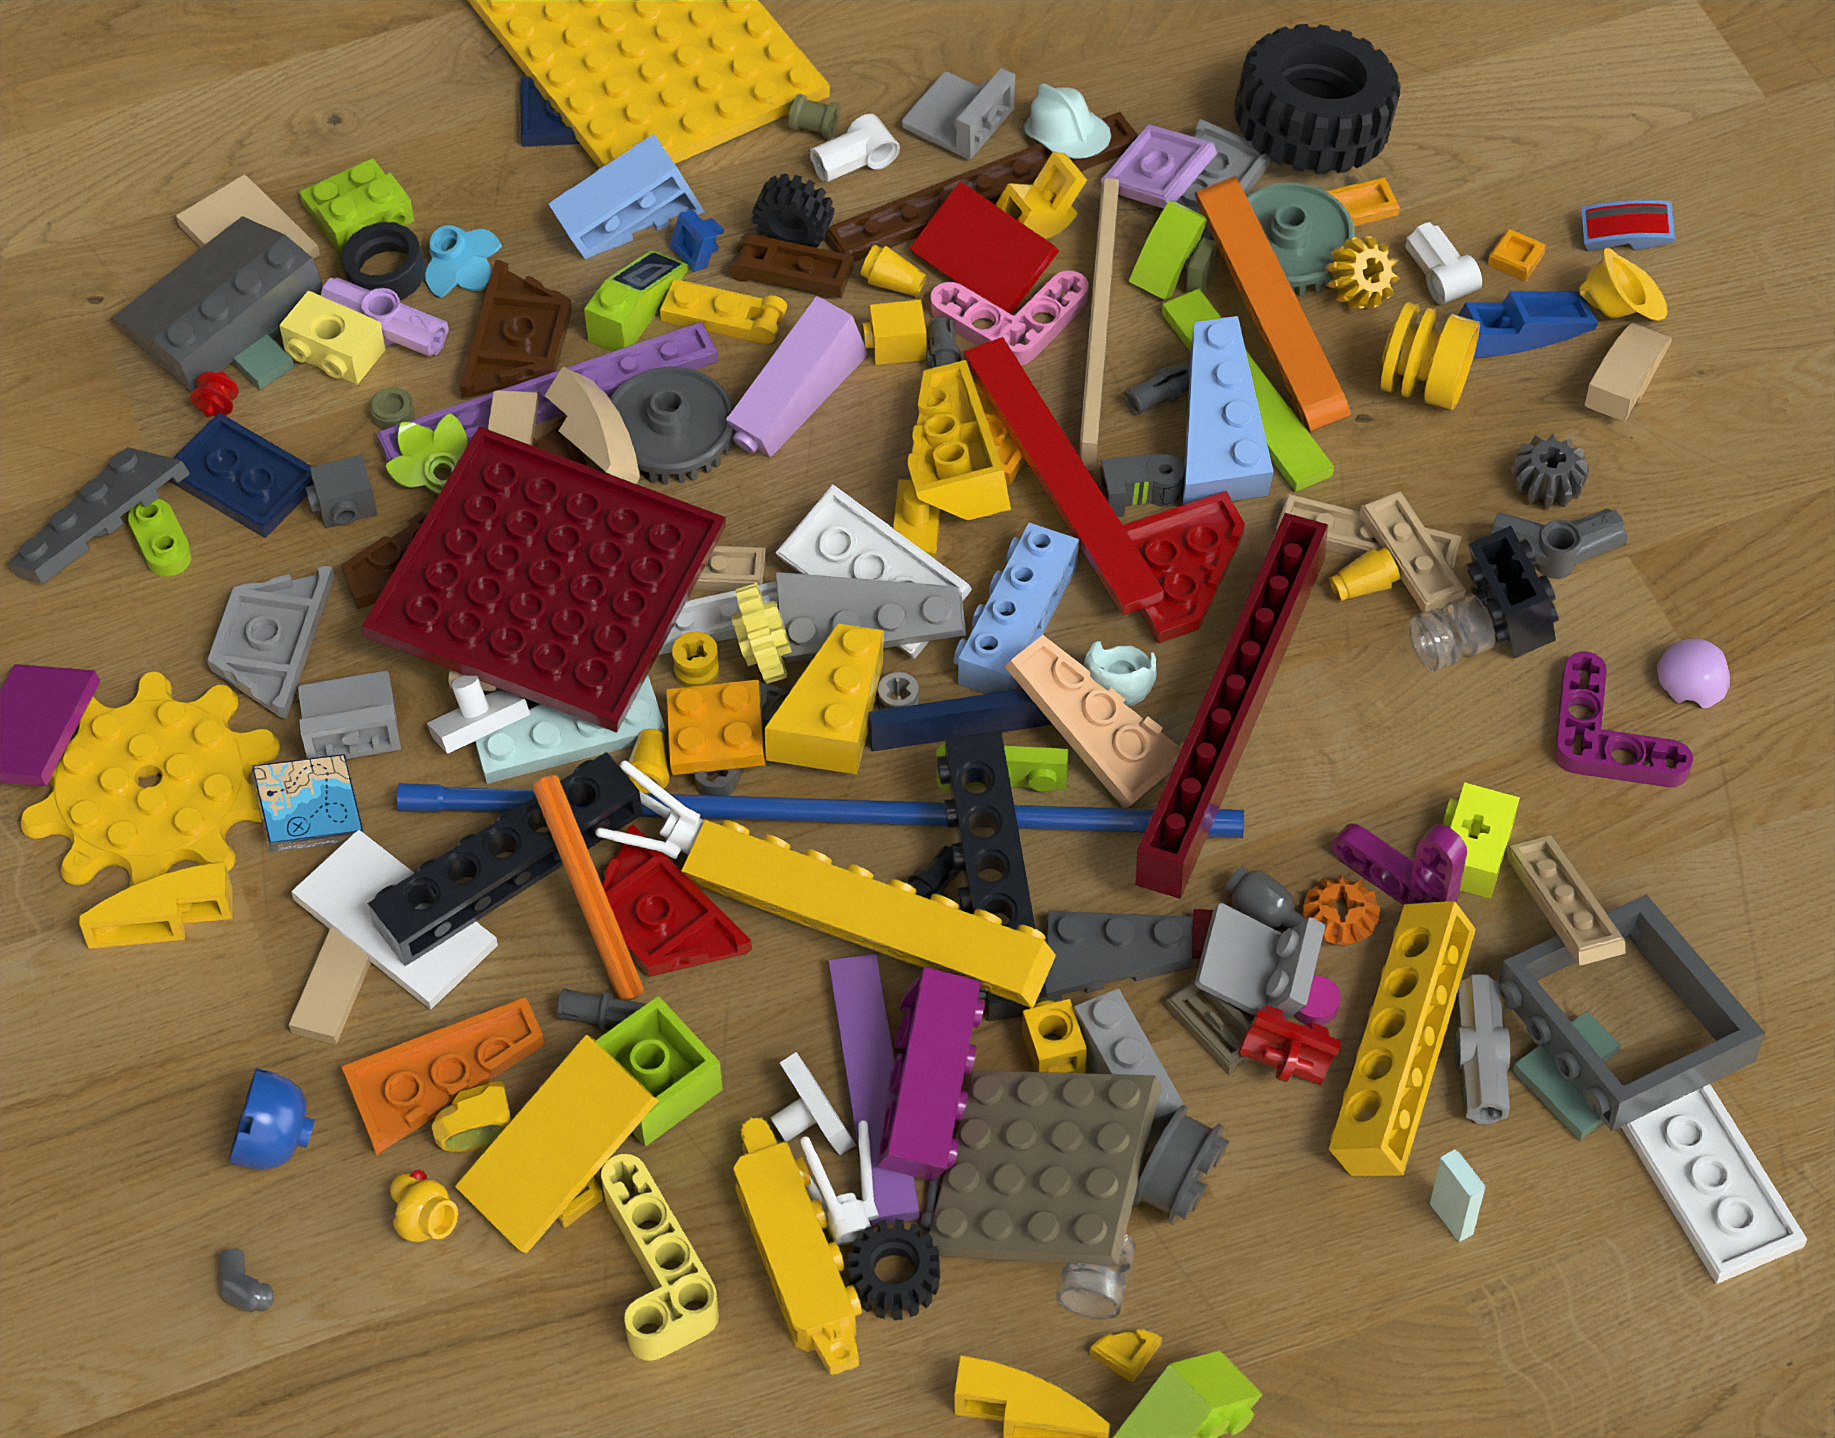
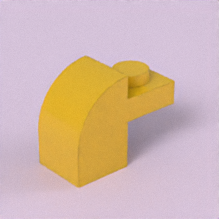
(1048, 202)

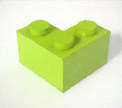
(1194, 1400)

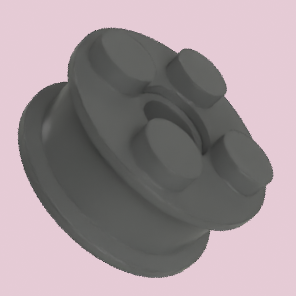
(1178, 1164)

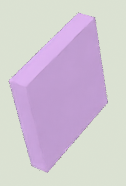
(1160, 165)

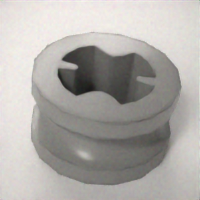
(897, 682)

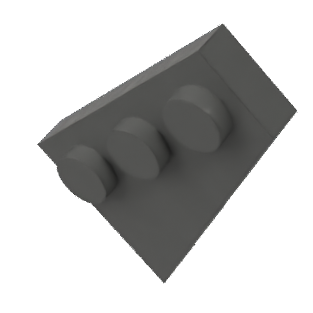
(1112, 948)

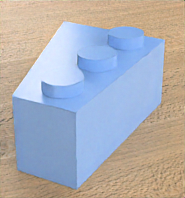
(623, 198)

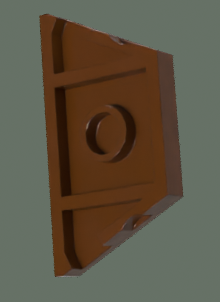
(515, 334)

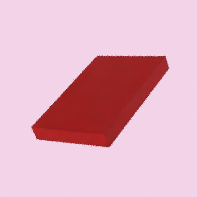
(984, 248)

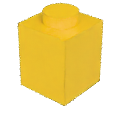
(896, 332)

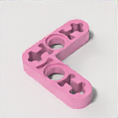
(1010, 326)

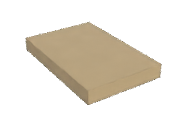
(238, 199)

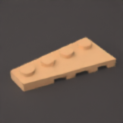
(1109, 736)

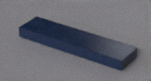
(953, 718)

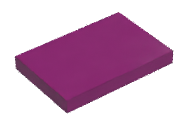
(38, 719)

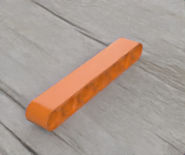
(1272, 304)

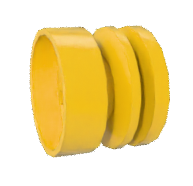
(1429, 355)

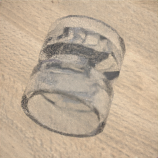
(1456, 631)
(1096, 1289)

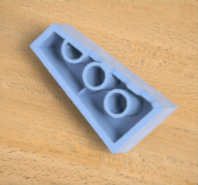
(1223, 421)

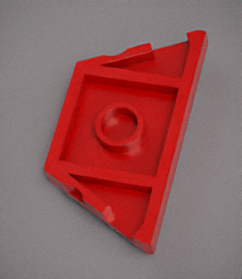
(665, 915)

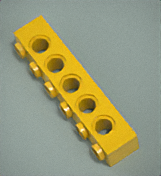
(1402, 1040)

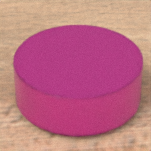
(1322, 1002)

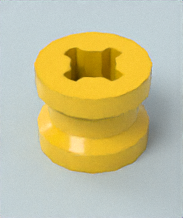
(701, 669)

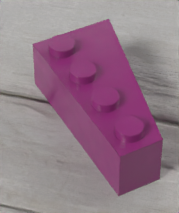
(930, 1073)

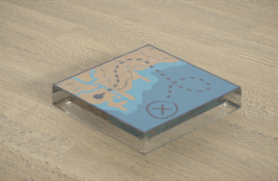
(306, 802)

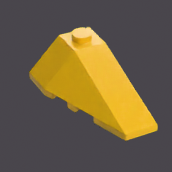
(953, 448)

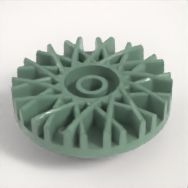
(1302, 230)

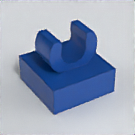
(695, 239)

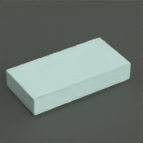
(1457, 1195)

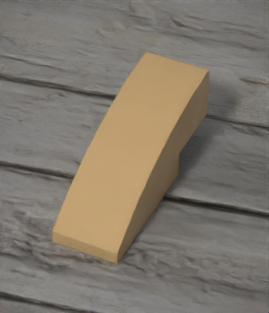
(1626, 371)
(594, 424)

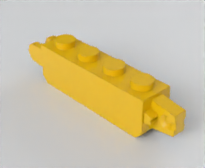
(794, 1248)

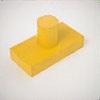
(916, 518)

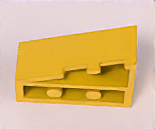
(829, 707)

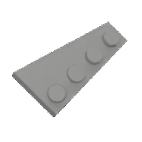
(1233, 158)
(904, 610)

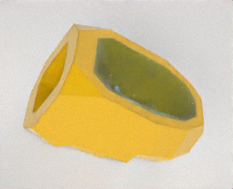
(472, 1119)

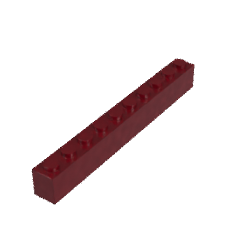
(1230, 707)

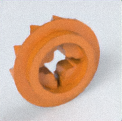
(1360, 918)

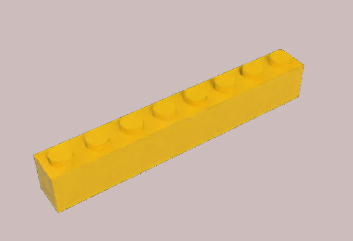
(870, 912)

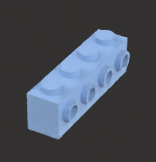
(1017, 609)

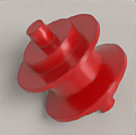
(214, 393)

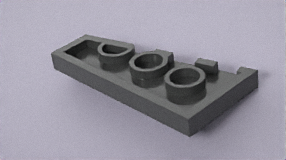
(95, 511)

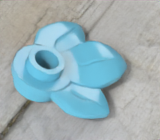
(464, 263)

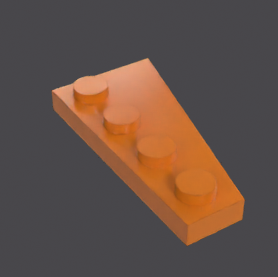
(418, 1078)

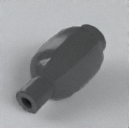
(1263, 898)

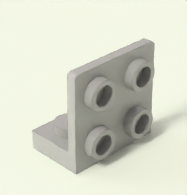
(961, 113)
(349, 716)
(1257, 964)

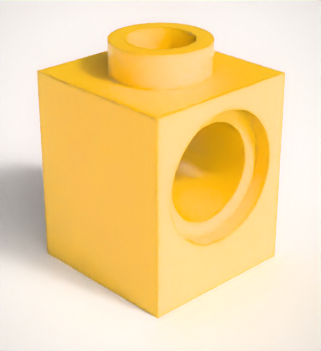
(1057, 1056)

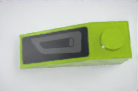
(630, 300)

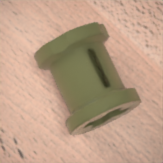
(814, 116)

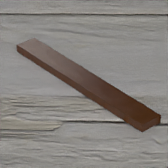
(909, 215)

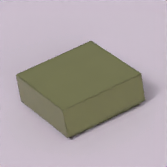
(1201, 265)

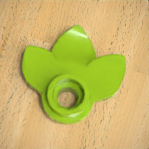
(426, 452)

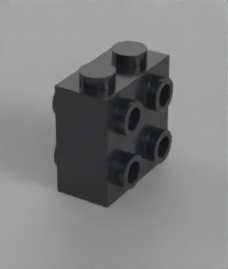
(1512, 591)

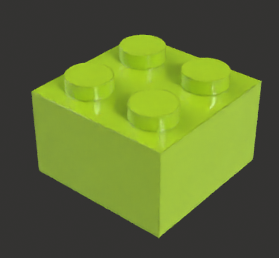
(667, 1062)

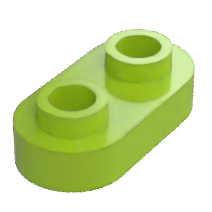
(157, 534)

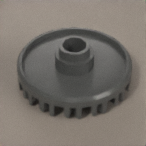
(675, 421)

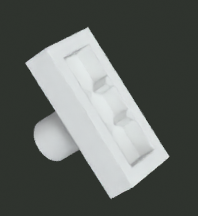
(476, 714)
(810, 1109)

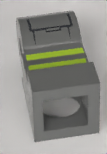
(1141, 481)

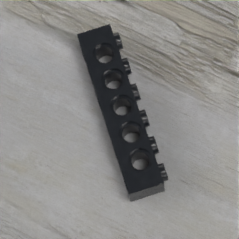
(984, 761)
(497, 880)

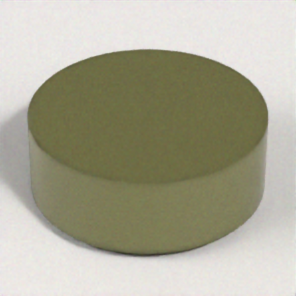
(391, 408)

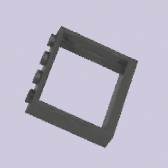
(1710, 1001)

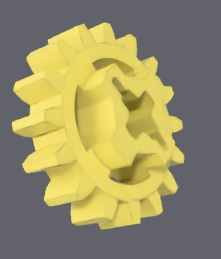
(761, 633)

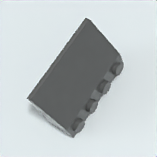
(220, 300)

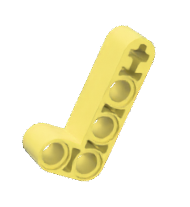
(652, 1249)

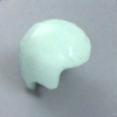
(1122, 669)

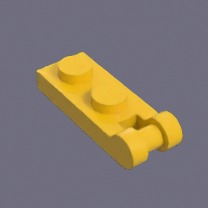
(723, 311)

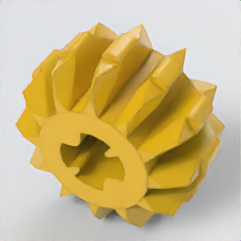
(1362, 272)

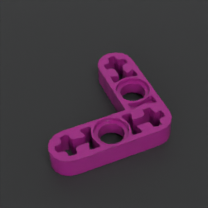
(1600, 743)
(1429, 879)

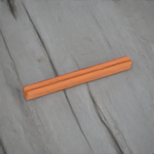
(588, 888)

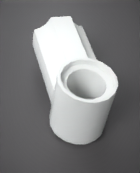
(864, 144)
(1446, 271)

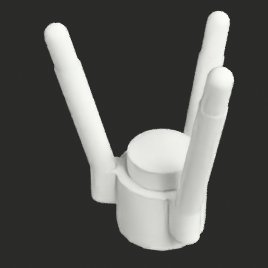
(680, 823)
(844, 1213)

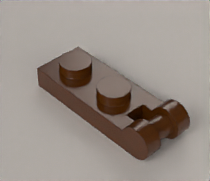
(791, 265)

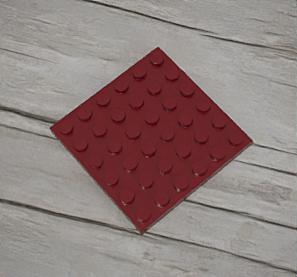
(545, 578)

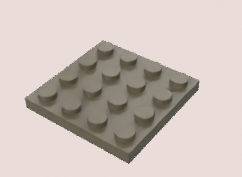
(1045, 1167)

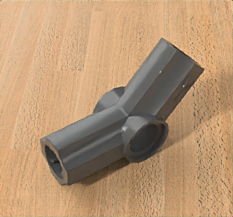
(1565, 543)

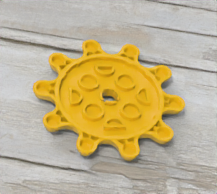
(152, 827)

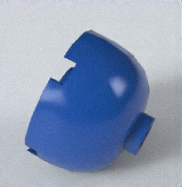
(270, 1123)

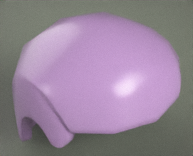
(1694, 672)

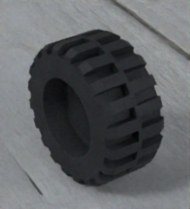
(1316, 98)

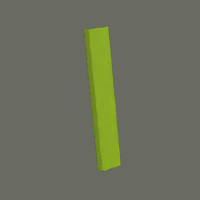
(1288, 441)

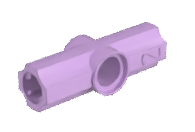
(398, 321)

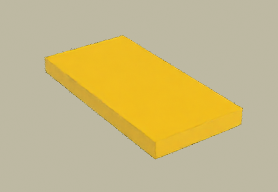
(556, 1144)

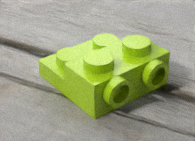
(355, 201)

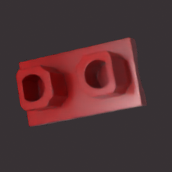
(1289, 1046)

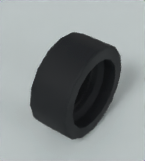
(378, 239)

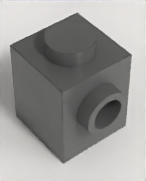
(341, 491)

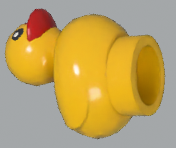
(422, 1207)

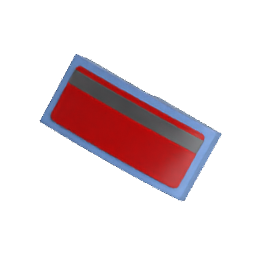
(1624, 222)

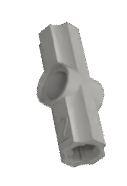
(1482, 1050)

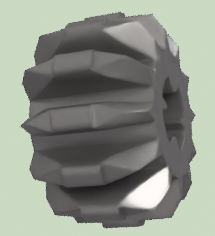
(1550, 471)

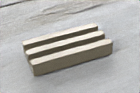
(1200, 1032)

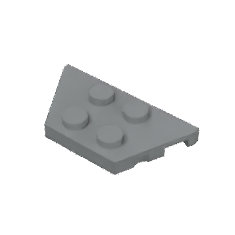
(269, 636)

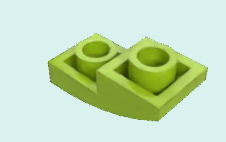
(1167, 249)

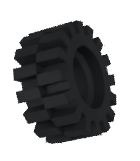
(793, 211)
(894, 1242)

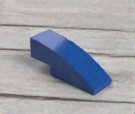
(1528, 321)

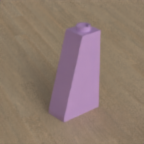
(798, 378)

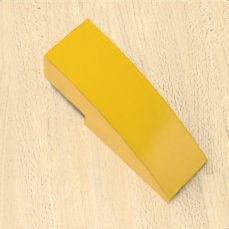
(160, 907)
(1023, 1402)

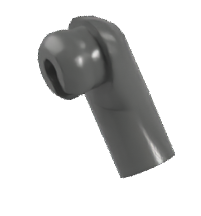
(240, 1288)

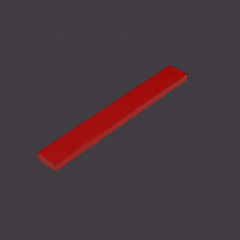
(1064, 477)

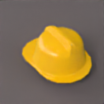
(1622, 289)

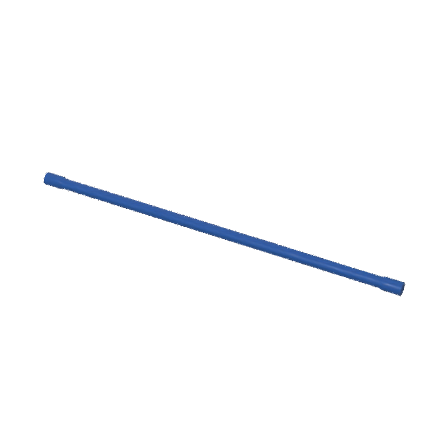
(437, 798)

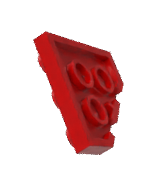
(1189, 557)

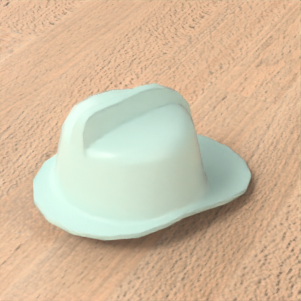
(1065, 124)

